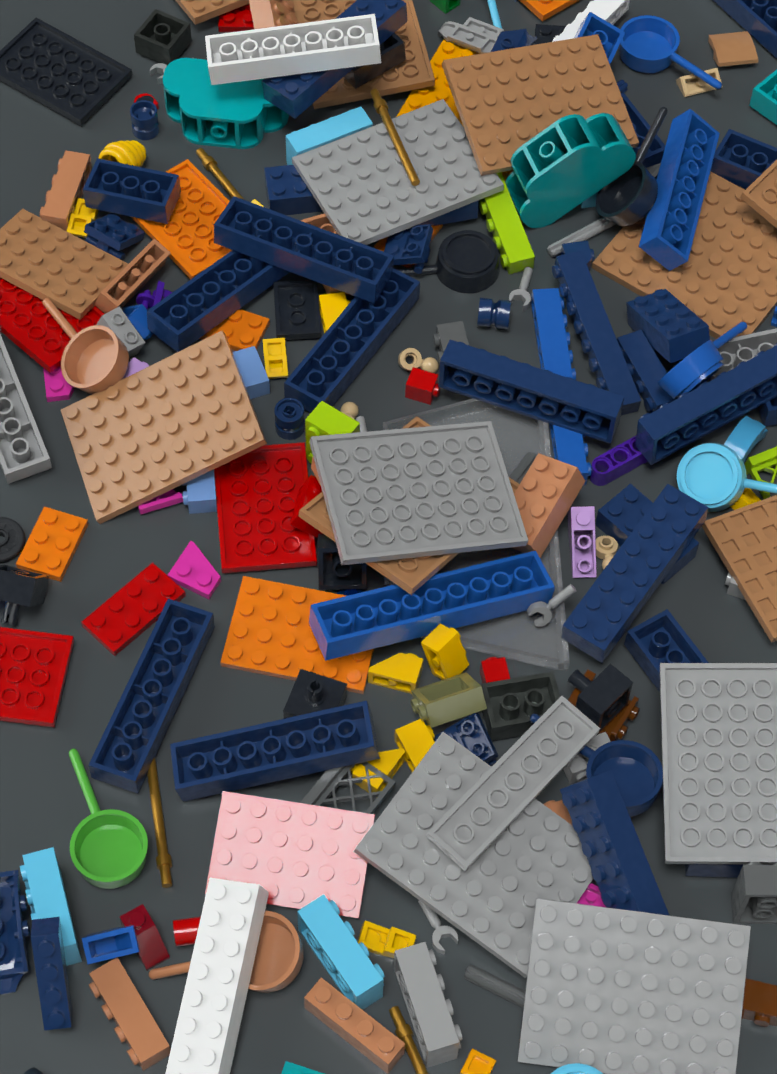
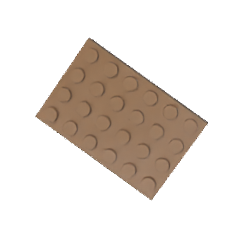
(54, 263)

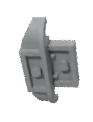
(472, 34)

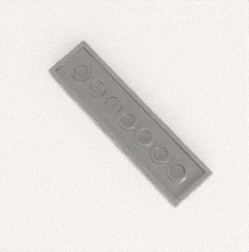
(512, 783)

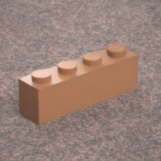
(66, 188)
(133, 277)
(130, 1014)
(354, 1025)

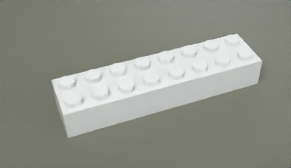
(293, 49)
(218, 978)

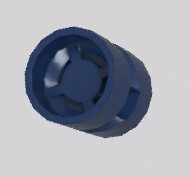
(144, 120)
(493, 313)
(289, 418)

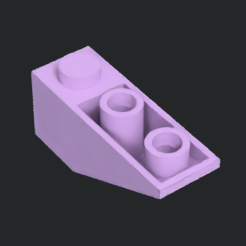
(582, 541)

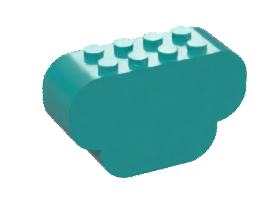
(218, 114)
(567, 166)

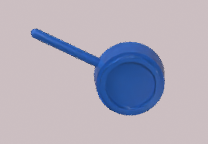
(652, 46)
(698, 365)

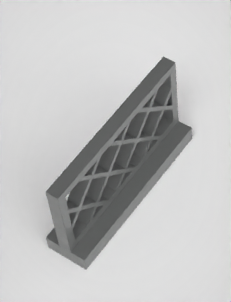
(335, 777)

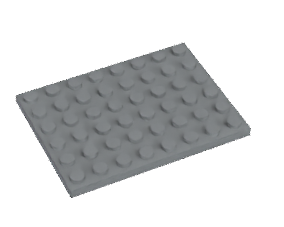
(367, 187)
(417, 492)
(719, 762)
(498, 892)
(633, 991)

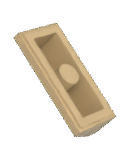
(693, 85)

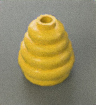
(124, 152)

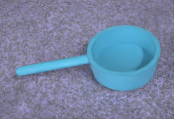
(716, 476)

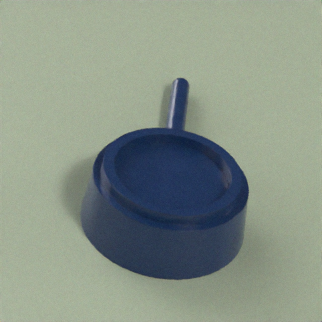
(633, 767)

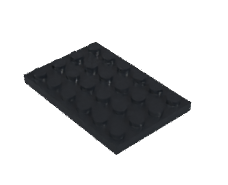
(60, 71)

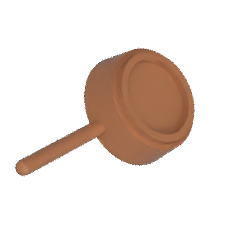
(92, 357)
(276, 958)

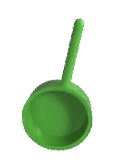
(107, 844)

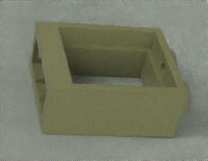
(448, 699)

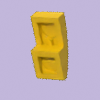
(81, 217)
(275, 358)
(384, 940)

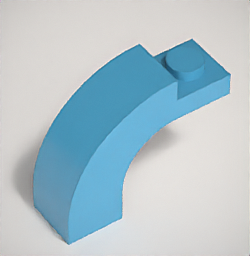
(746, 436)

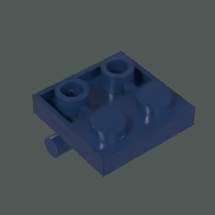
(112, 234)
(411, 246)
(473, 736)

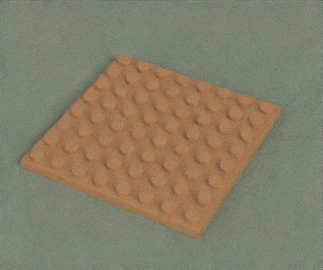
(728, 268)

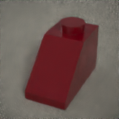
(149, 940)

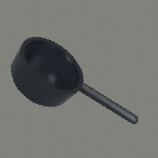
(635, 191)
(464, 262)

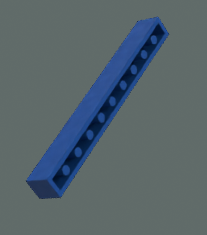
(555, 357)

